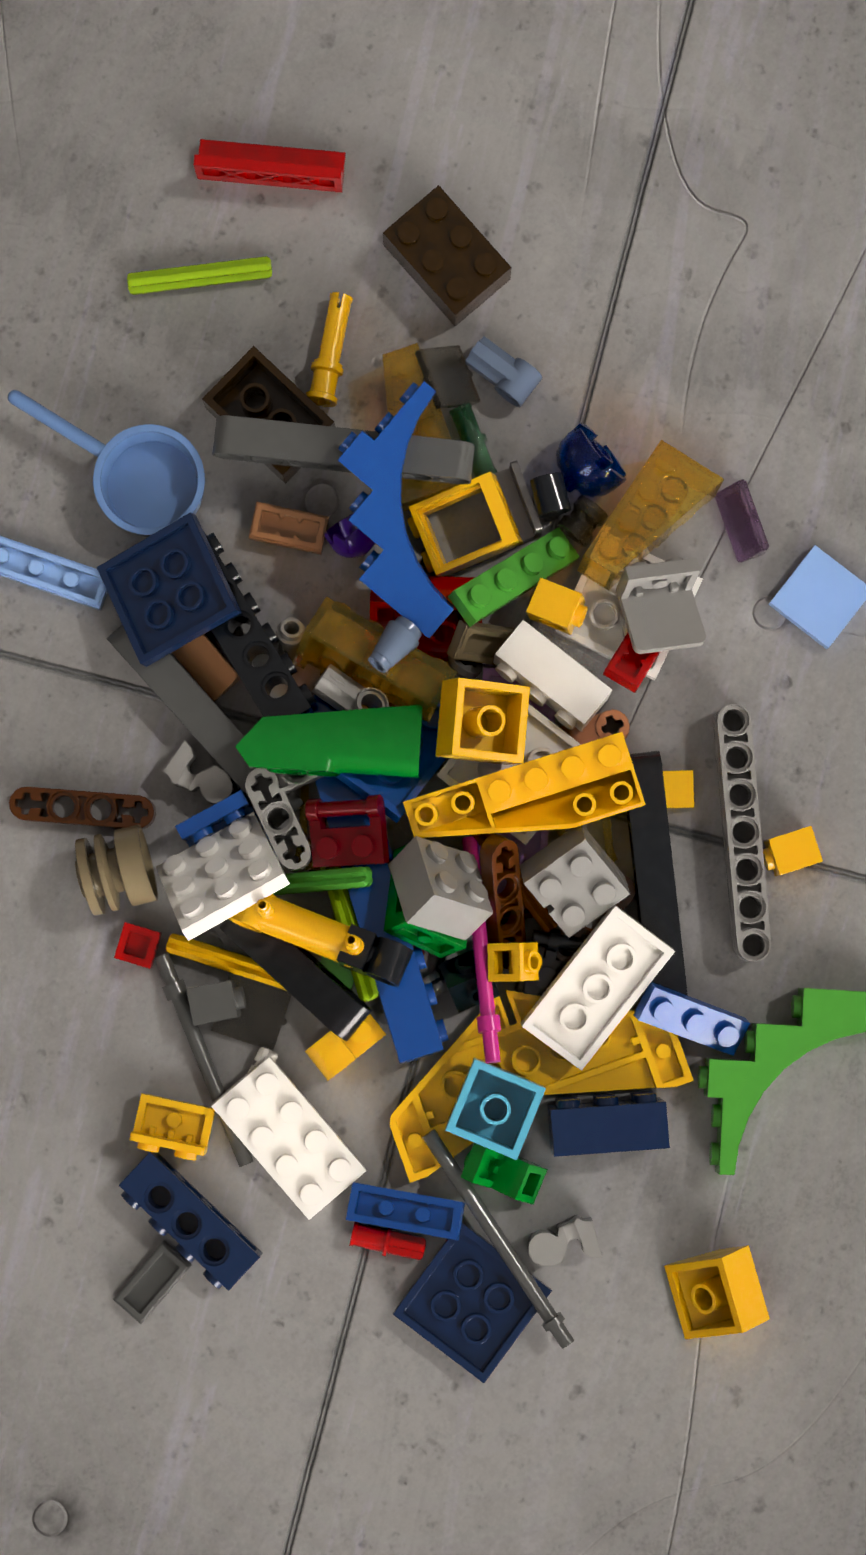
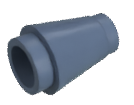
(394, 644)

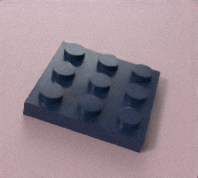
(168, 589)
(468, 1304)

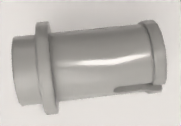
(289, 635)

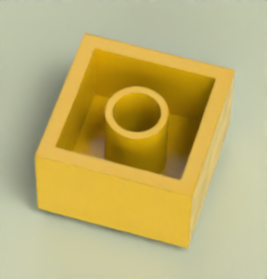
(482, 721)

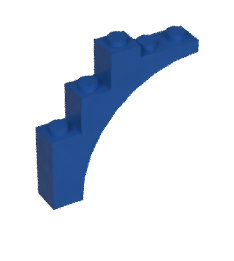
(379, 464)

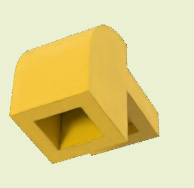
(334, 1054)

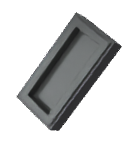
(152, 1282)

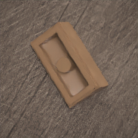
(207, 666)

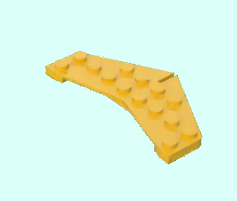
(630, 1058)

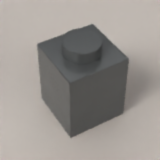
(216, 1002)

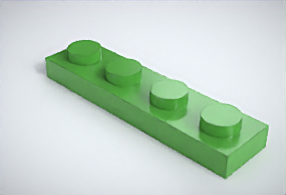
(513, 577)

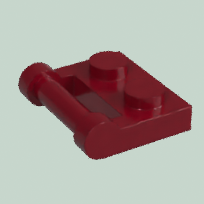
(351, 843)

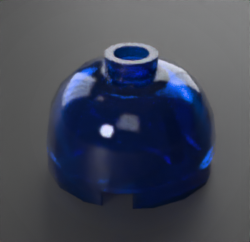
(588, 464)

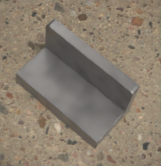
(520, 502)

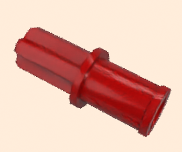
(388, 1241)

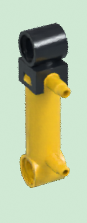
(348, 945)

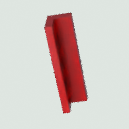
(270, 165)

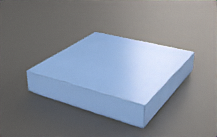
(820, 597)

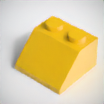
(717, 1293)

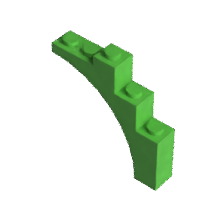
(772, 1048)

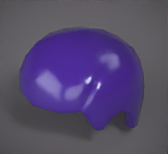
(348, 539)

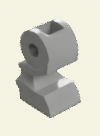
(212, 782)
(550, 1248)

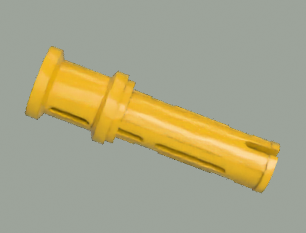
(327, 367)

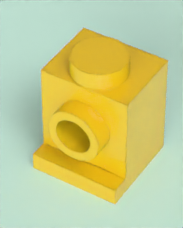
(523, 962)

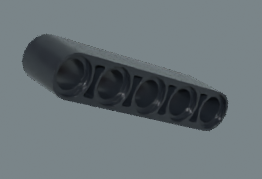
(304, 979)

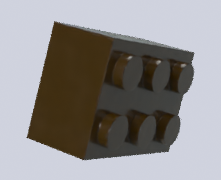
(446, 255)
(262, 391)

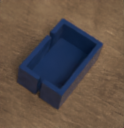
(608, 1124)

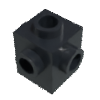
(461, 980)

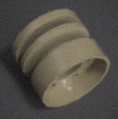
(116, 870)

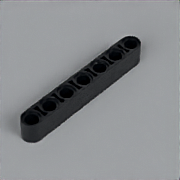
(654, 867)

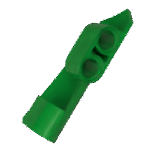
(337, 742)

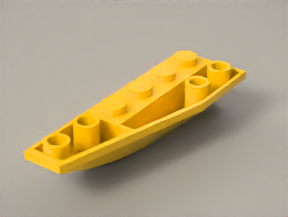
(535, 795)

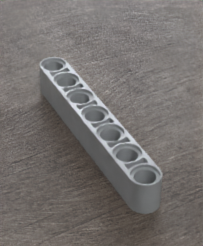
(749, 815)

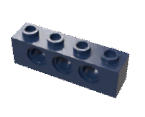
(212, 1224)

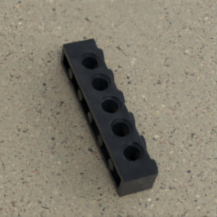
(258, 640)

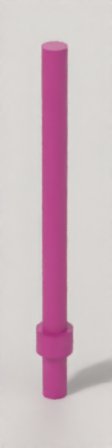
(488, 1021)

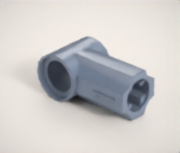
(511, 377)

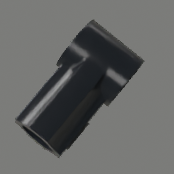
(550, 496)

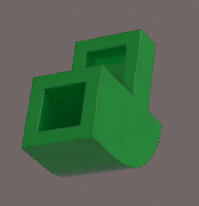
(511, 1177)

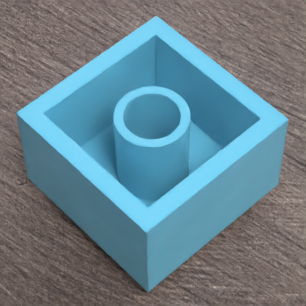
(495, 1108)

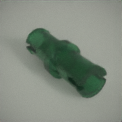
(470, 432)

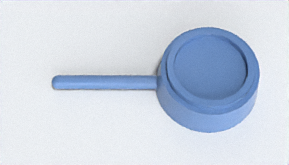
(140, 476)

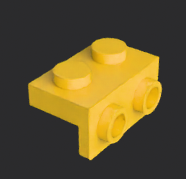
(173, 1126)

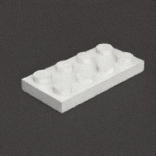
(597, 987)
(288, 1137)

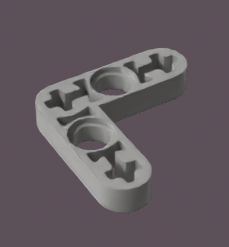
(281, 785)

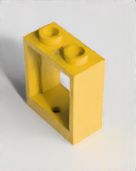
(500, 511)

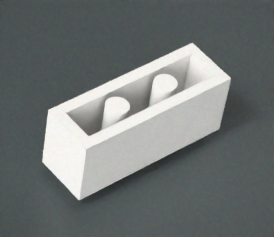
(552, 676)

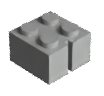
(574, 880)
(440, 888)

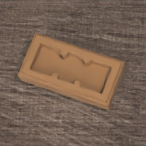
(288, 527)

